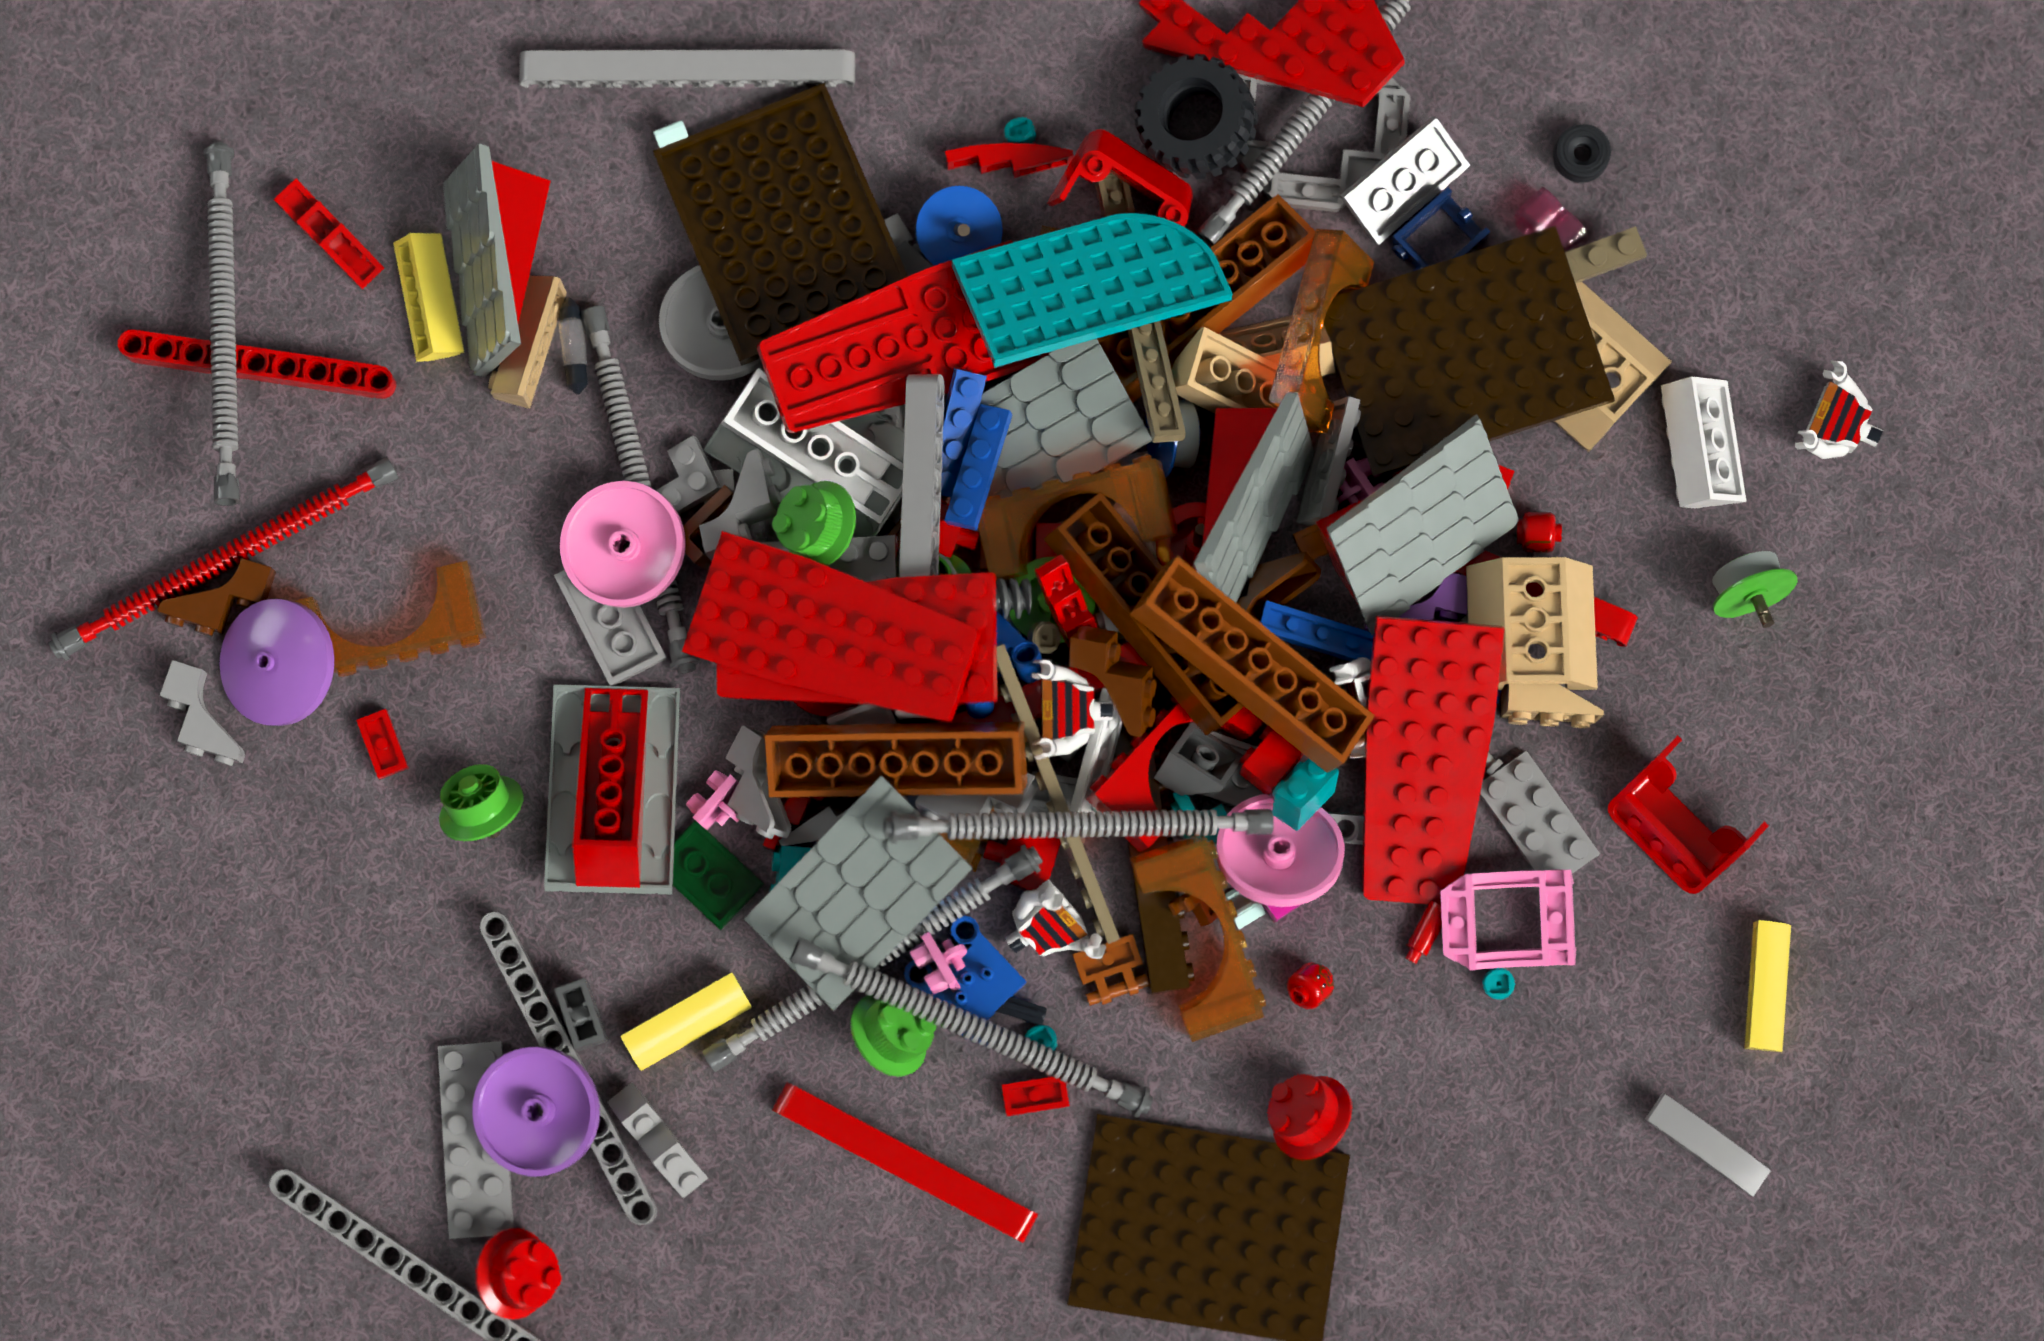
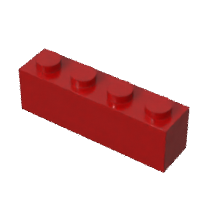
(1269, 762)

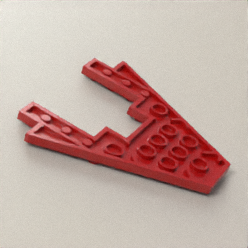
(1316, 48)

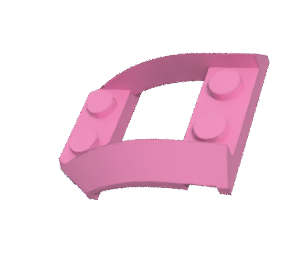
(1555, 916)

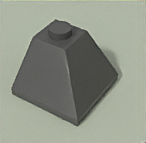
(1198, 763)

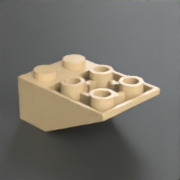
(1548, 704)

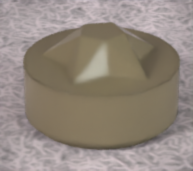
(1045, 636)

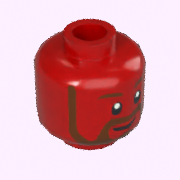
(1538, 532)
(1310, 985)

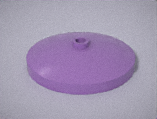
(276, 662)
(509, 1117)

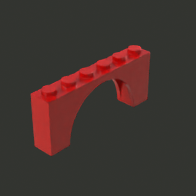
(1128, 784)

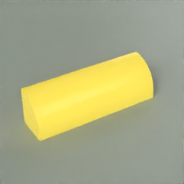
(428, 296)
(1767, 986)
(686, 1021)

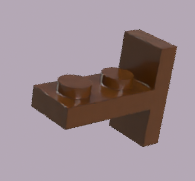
(707, 513)

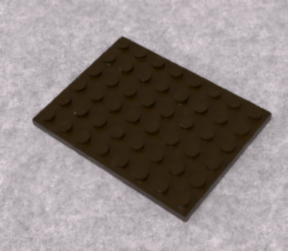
(779, 217)
(1465, 339)
(1208, 1231)

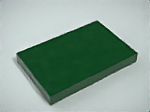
(711, 876)

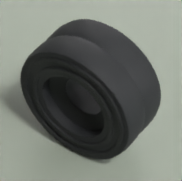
(1586, 136)

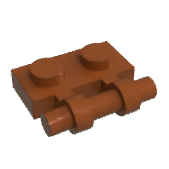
(1117, 958)

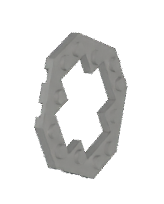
(1325, 193)

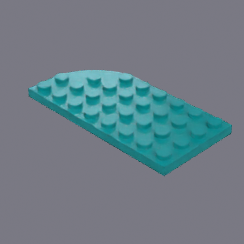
(1087, 283)

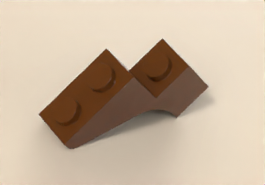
(1279, 582)
(212, 608)
(1128, 684)

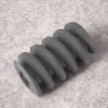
(1013, 596)

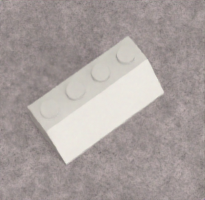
(1703, 442)

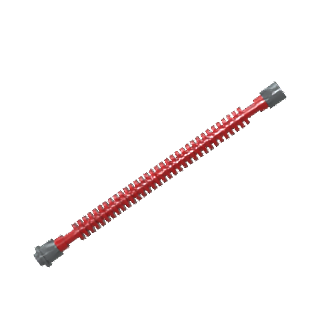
(76, 638)

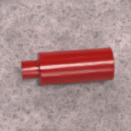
(1425, 933)

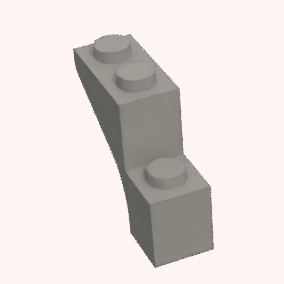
(752, 502)
(200, 730)
(752, 794)
(939, 806)
(657, 1140)

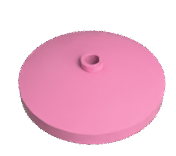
(595, 540)
(1284, 865)

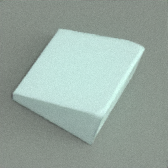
(670, 133)
(1246, 909)

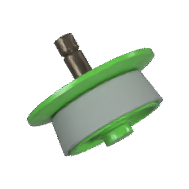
(1752, 585)

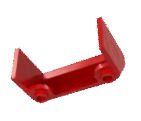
(1106, 153)
(1671, 831)

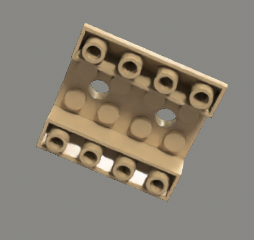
(1622, 353)
(1557, 620)

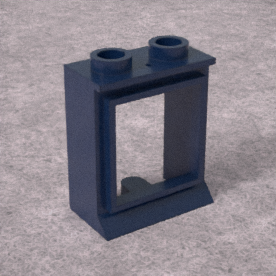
(1459, 216)

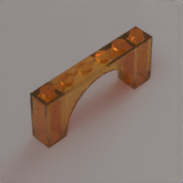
(1332, 265)
(1010, 521)
(451, 621)
(1231, 995)

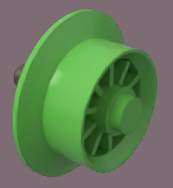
(478, 803)

